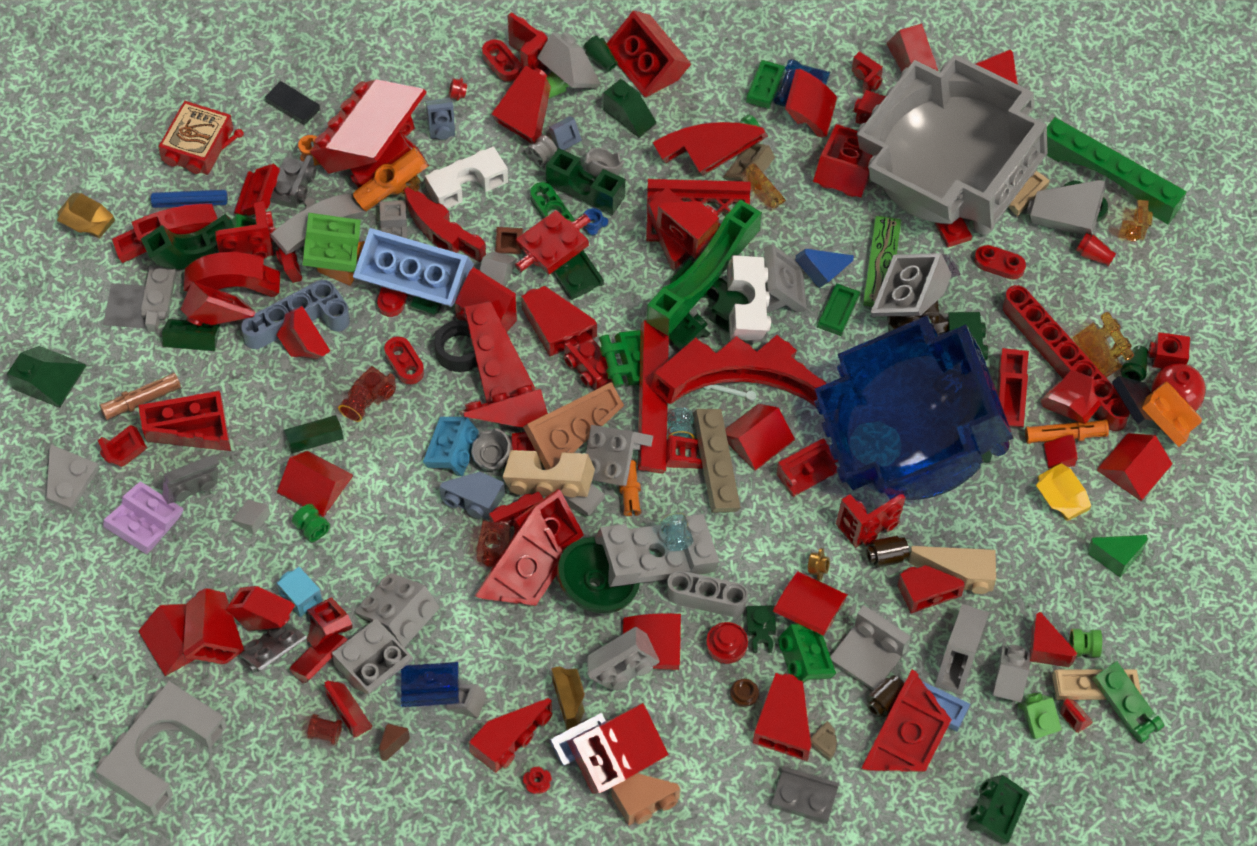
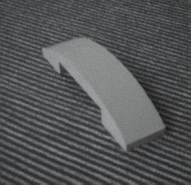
(292, 233)

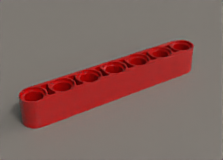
(1062, 346)

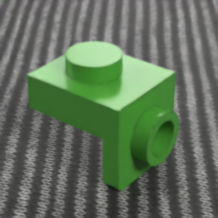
(1040, 714)

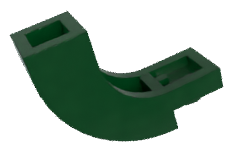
(180, 250)

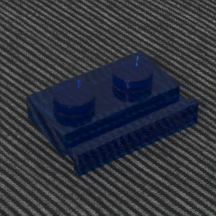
(430, 684)

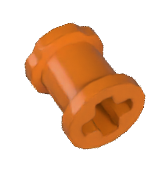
(305, 147)

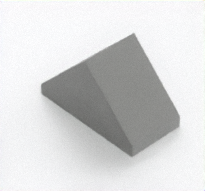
(498, 266)

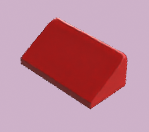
(316, 658)
(347, 708)

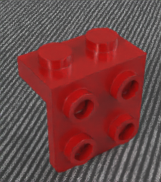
(252, 238)

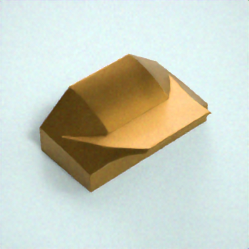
(85, 215)
(569, 695)

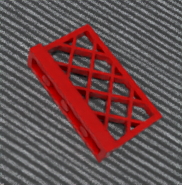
(701, 191)

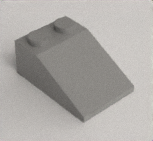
(912, 285)

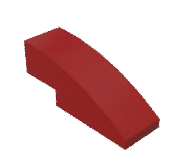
(1013, 384)

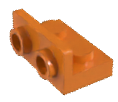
(1171, 413)

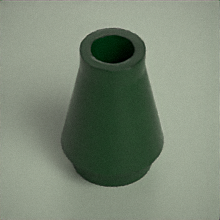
(599, 52)
(1137, 366)

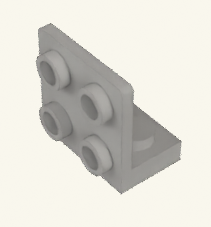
(612, 452)
(871, 648)

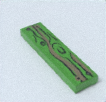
(882, 250)

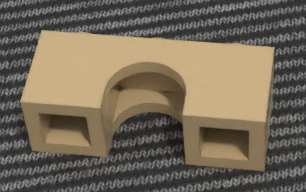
(526, 475)

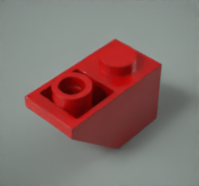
(259, 609)

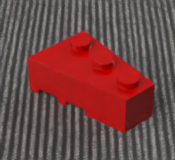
(187, 421)

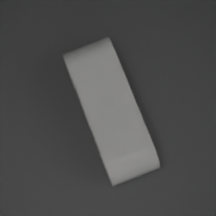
(697, 584)

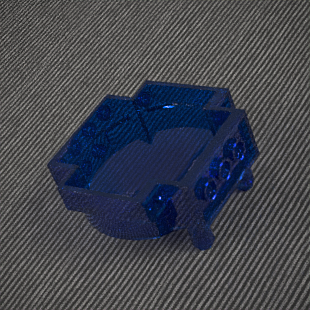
(913, 412)

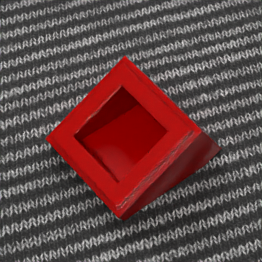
(1061, 451)
(1075, 715)

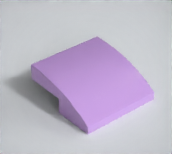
(142, 517)

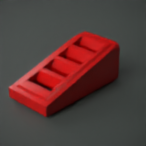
(681, 460)

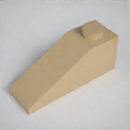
(973, 566)

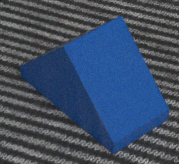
(822, 265)

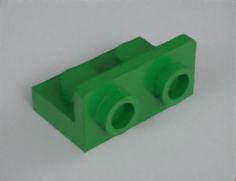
(806, 653)

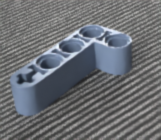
(258, 335)

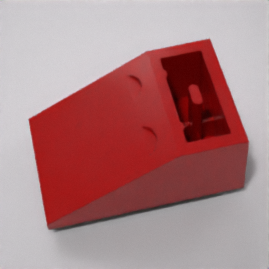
(617, 749)

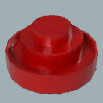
(727, 642)

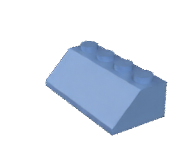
(412, 267)

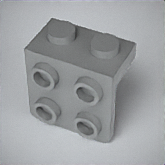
(399, 606)

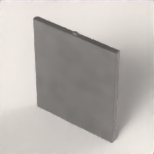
(125, 306)

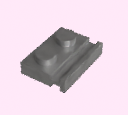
(190, 479)
(805, 795)

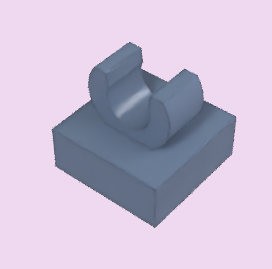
(565, 133)

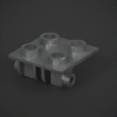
(278, 641)

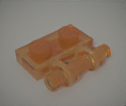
(1096, 347)

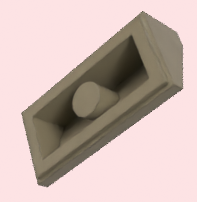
(758, 154)

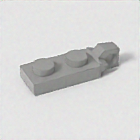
(157, 296)

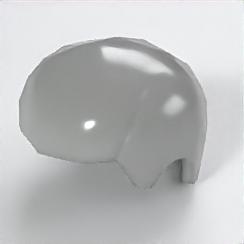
(601, 159)
(491, 450)

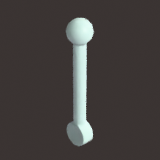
(750, 395)

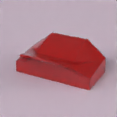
(301, 336)
(1073, 397)
(326, 620)

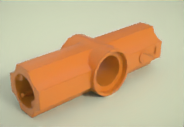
(379, 187)

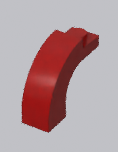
(231, 270)

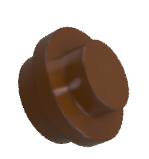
(744, 692)

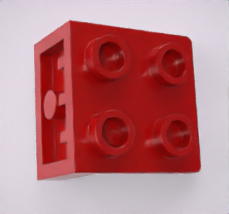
(526, 41)
(864, 527)

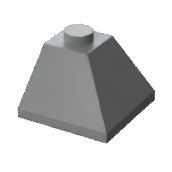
(568, 61)

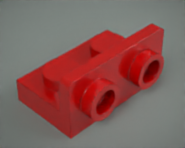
(588, 362)

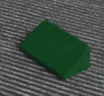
(187, 335)
(314, 434)

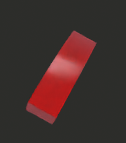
(709, 143)

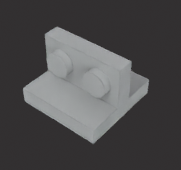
(784, 281)

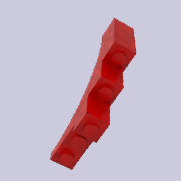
(736, 362)

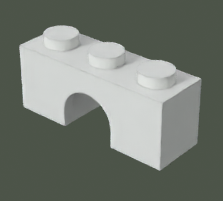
(483, 167)
(749, 277)

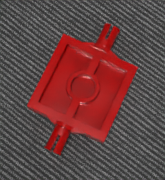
(552, 242)

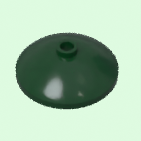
(585, 564)

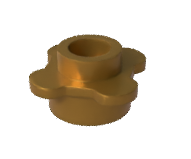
(818, 564)

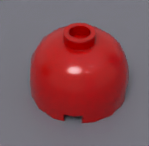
(1185, 381)

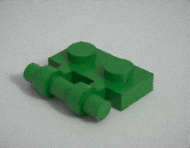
(628, 347)

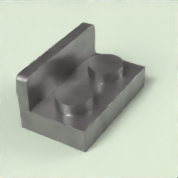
(293, 181)

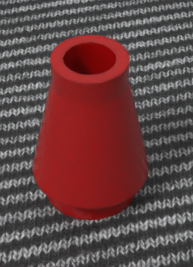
(1094, 249)

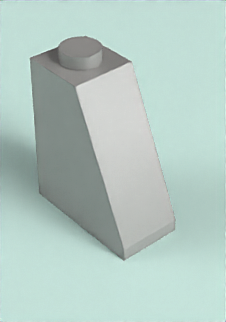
(1068, 207)
(961, 649)

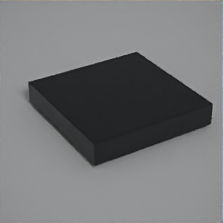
(1133, 395)

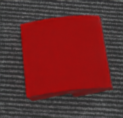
(811, 102)
(810, 603)
(663, 633)

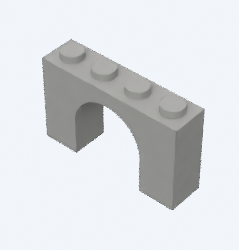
(169, 710)

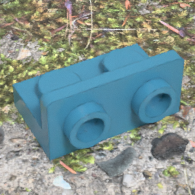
(451, 444)

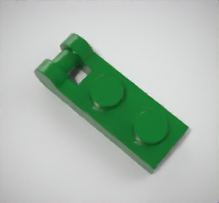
(1127, 701)

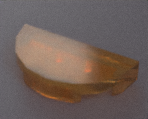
(763, 187)

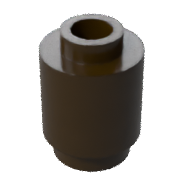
(887, 551)
(884, 696)

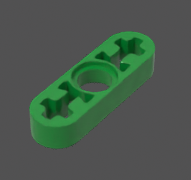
(552, 198)

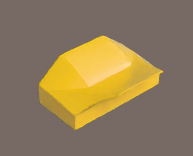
(1063, 491)

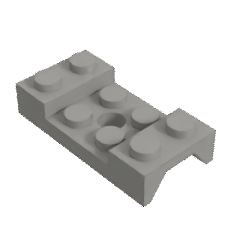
(633, 563)

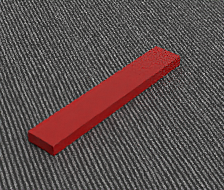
(652, 408)

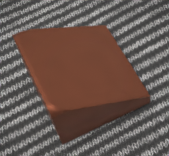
(506, 240)
(392, 740)

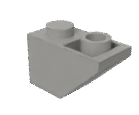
(1012, 673)

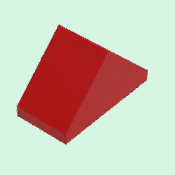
(1049, 645)

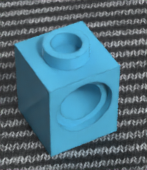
(299, 590)

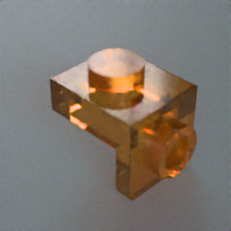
(1137, 229)

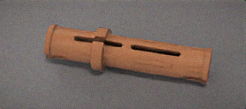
(130, 400)

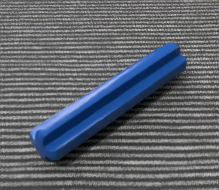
(183, 198)

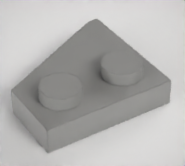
(68, 477)

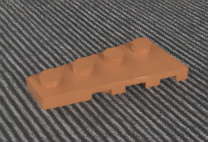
(570, 425)

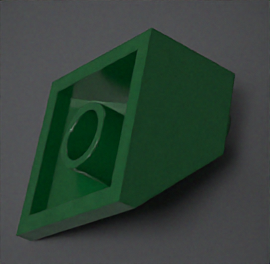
(45, 375)

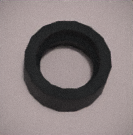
(450, 362)

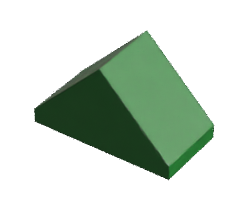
(1117, 552)

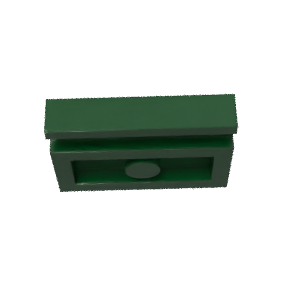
(578, 276)

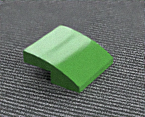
(331, 242)

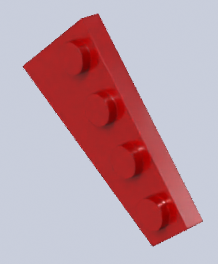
(494, 353)

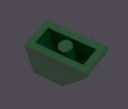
(628, 108)

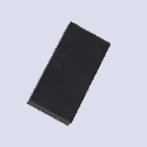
(292, 103)

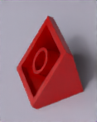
(759, 435)
(1136, 464)
(313, 481)
(557, 517)
(165, 637)

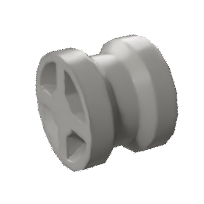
(541, 150)

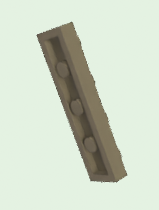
(716, 460)

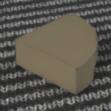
(825, 741)

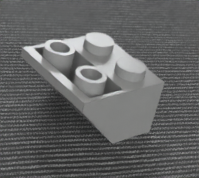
(370, 657)
(622, 660)

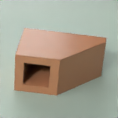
(644, 795)

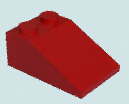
(843, 163)

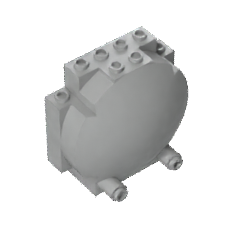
(954, 143)

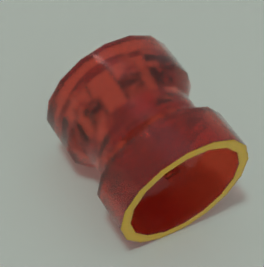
(357, 401)

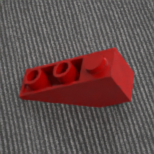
(510, 410)
(505, 734)

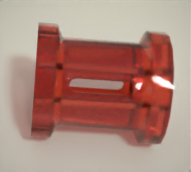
(324, 729)

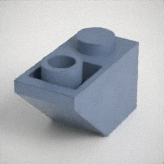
(440, 118)
(474, 493)

